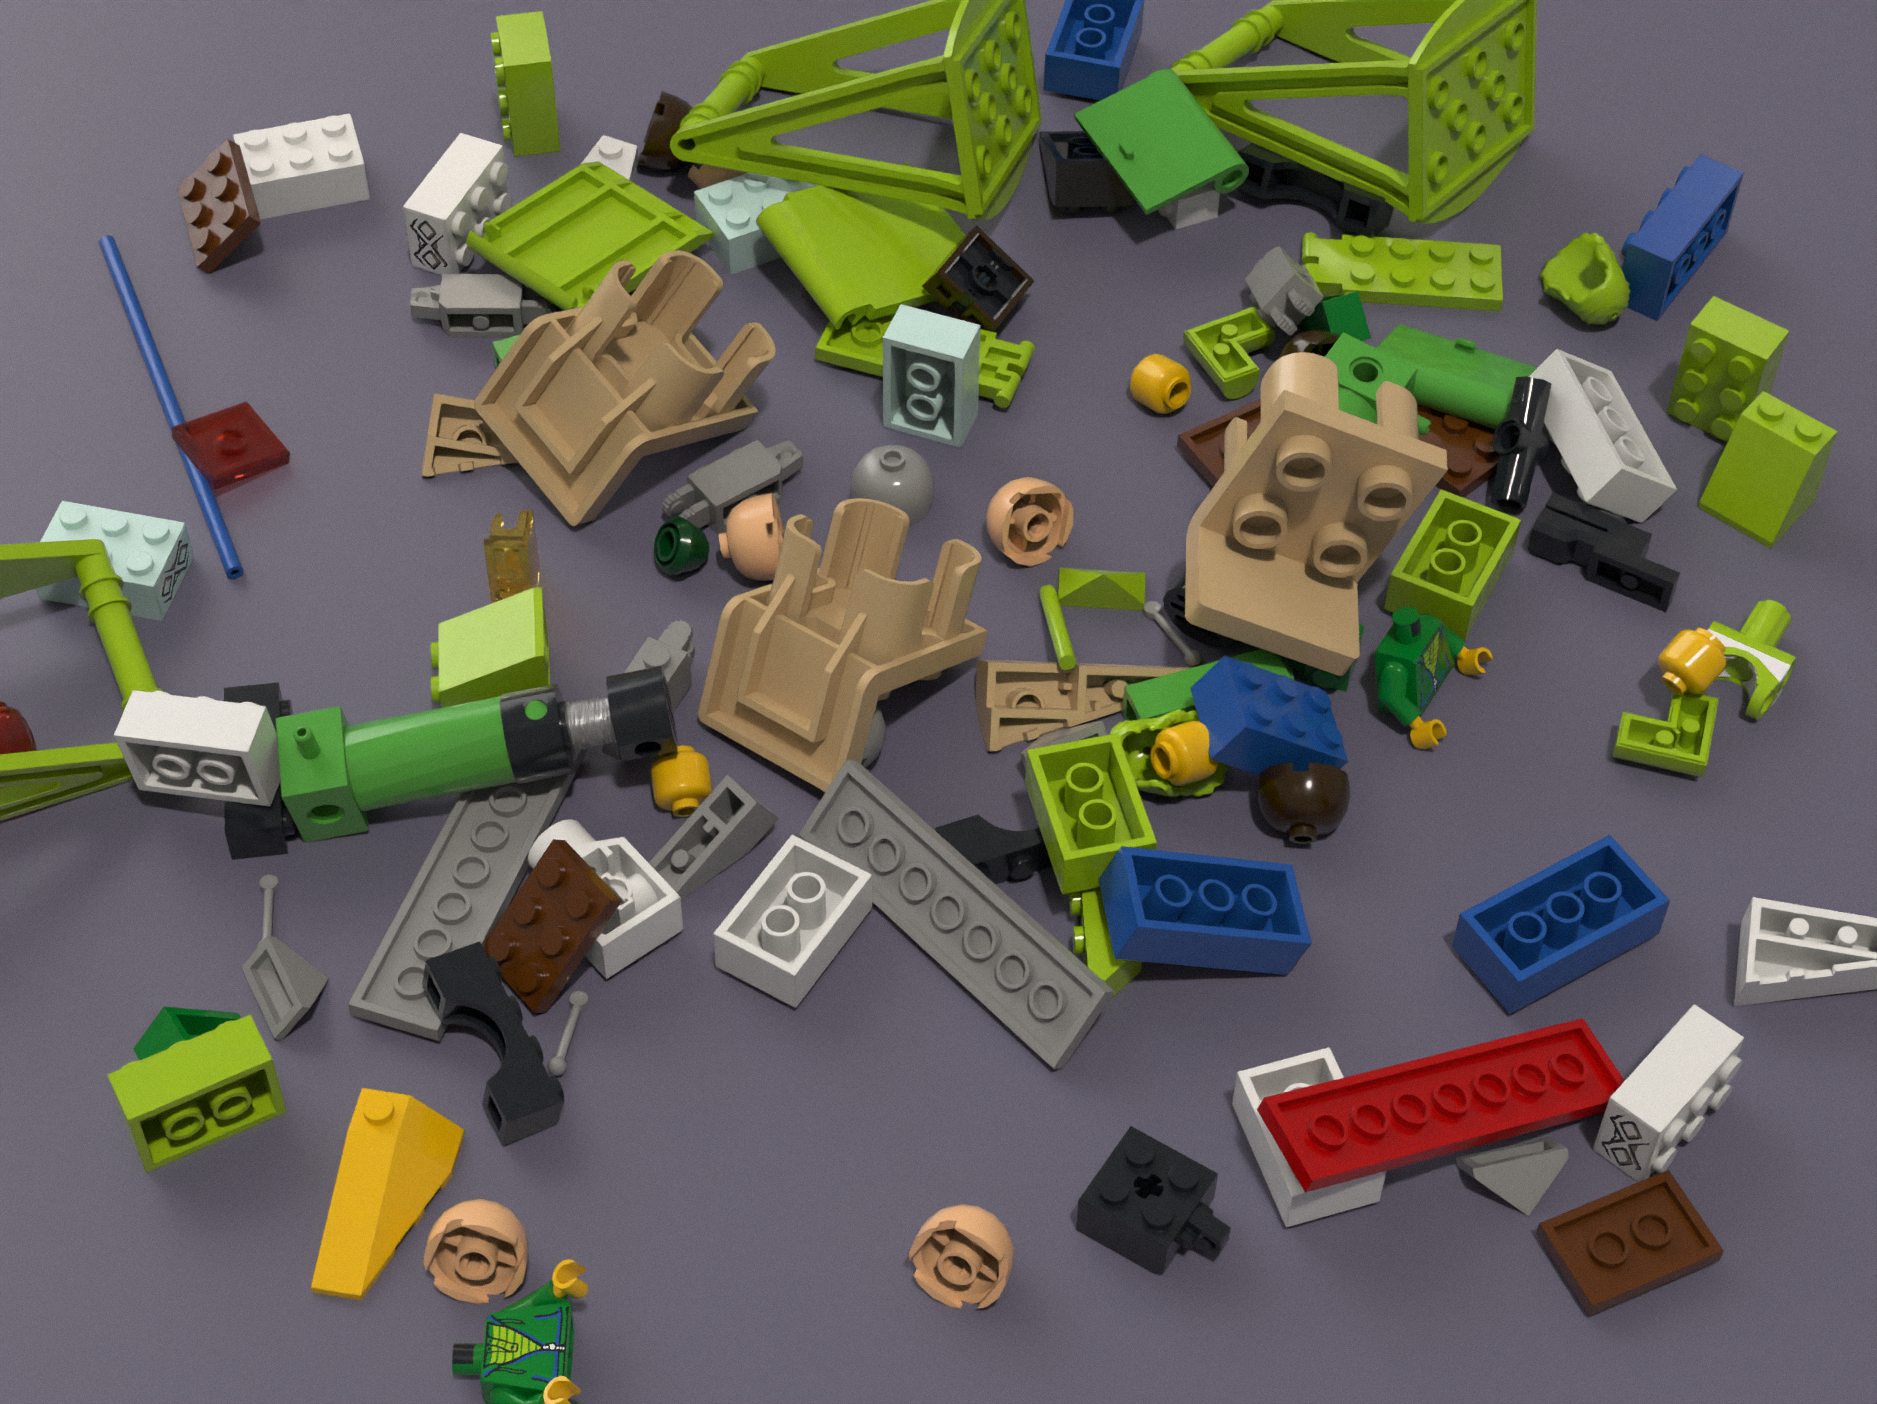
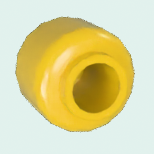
(1160, 384)
(1692, 661)
(1183, 754)
(681, 781)

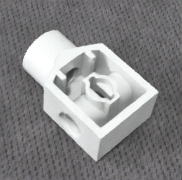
(649, 905)

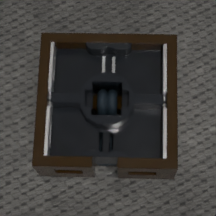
(978, 281)

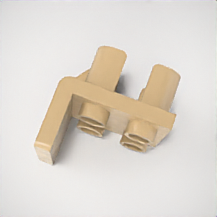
(620, 382)
(1305, 514)
(821, 645)

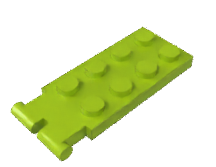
(1407, 271)
(862, 350)

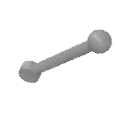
(1152, 611)
(269, 886)
(578, 1002)

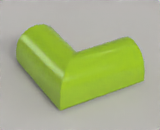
(1224, 349)
(1674, 744)

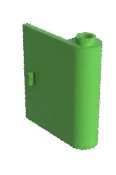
(1161, 141)
(1457, 375)

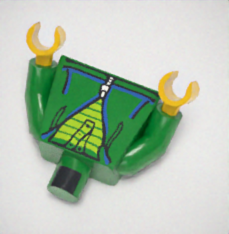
(1413, 666)
(528, 1345)

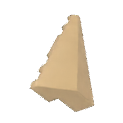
(460, 439)
(1035, 698)

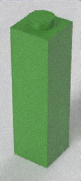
(1173, 692)

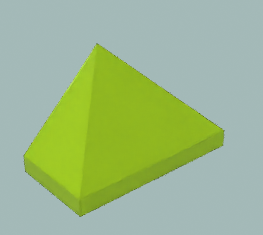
(1101, 589)

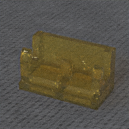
(512, 556)

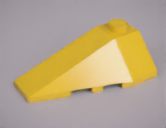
(386, 1176)

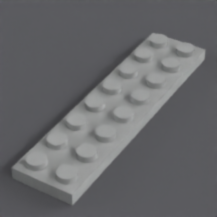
(457, 896)
(959, 915)

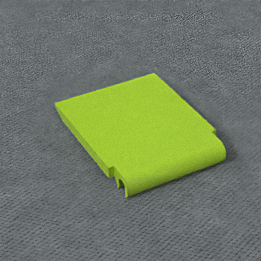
(578, 228)
(859, 248)

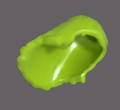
(1587, 280)
(1142, 733)

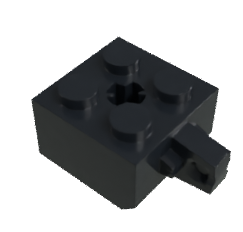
(1151, 1204)

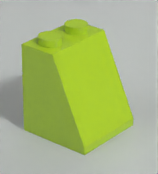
(1768, 470)
(492, 651)

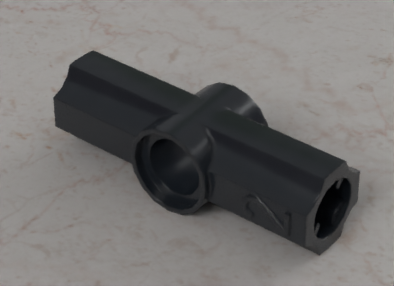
(1521, 442)

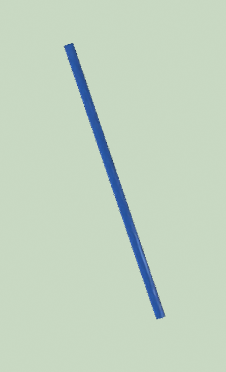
(169, 405)

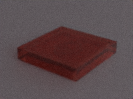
(230, 445)

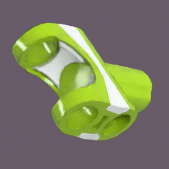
(1753, 656)

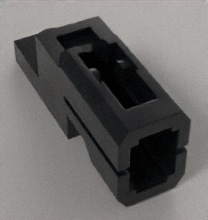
(1607, 546)

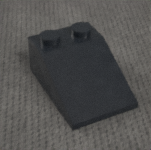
(1079, 174)

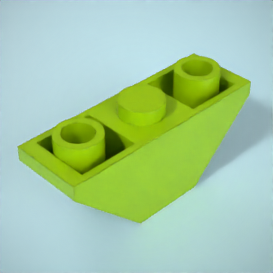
(1094, 941)

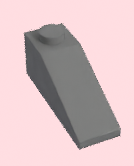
(713, 837)

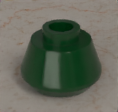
(680, 546)

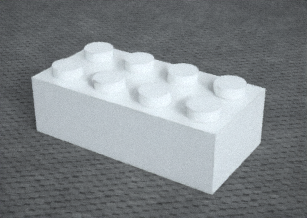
(1602, 439)

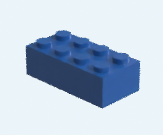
(1679, 235)
(1204, 911)
(1560, 923)

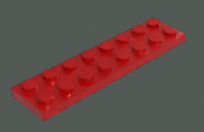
(1440, 1104)

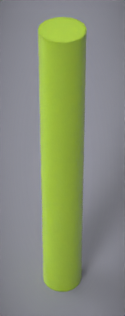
(1057, 627)

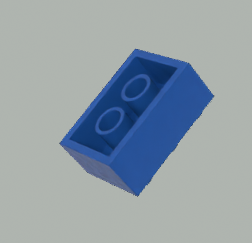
(1093, 47)
(1265, 719)

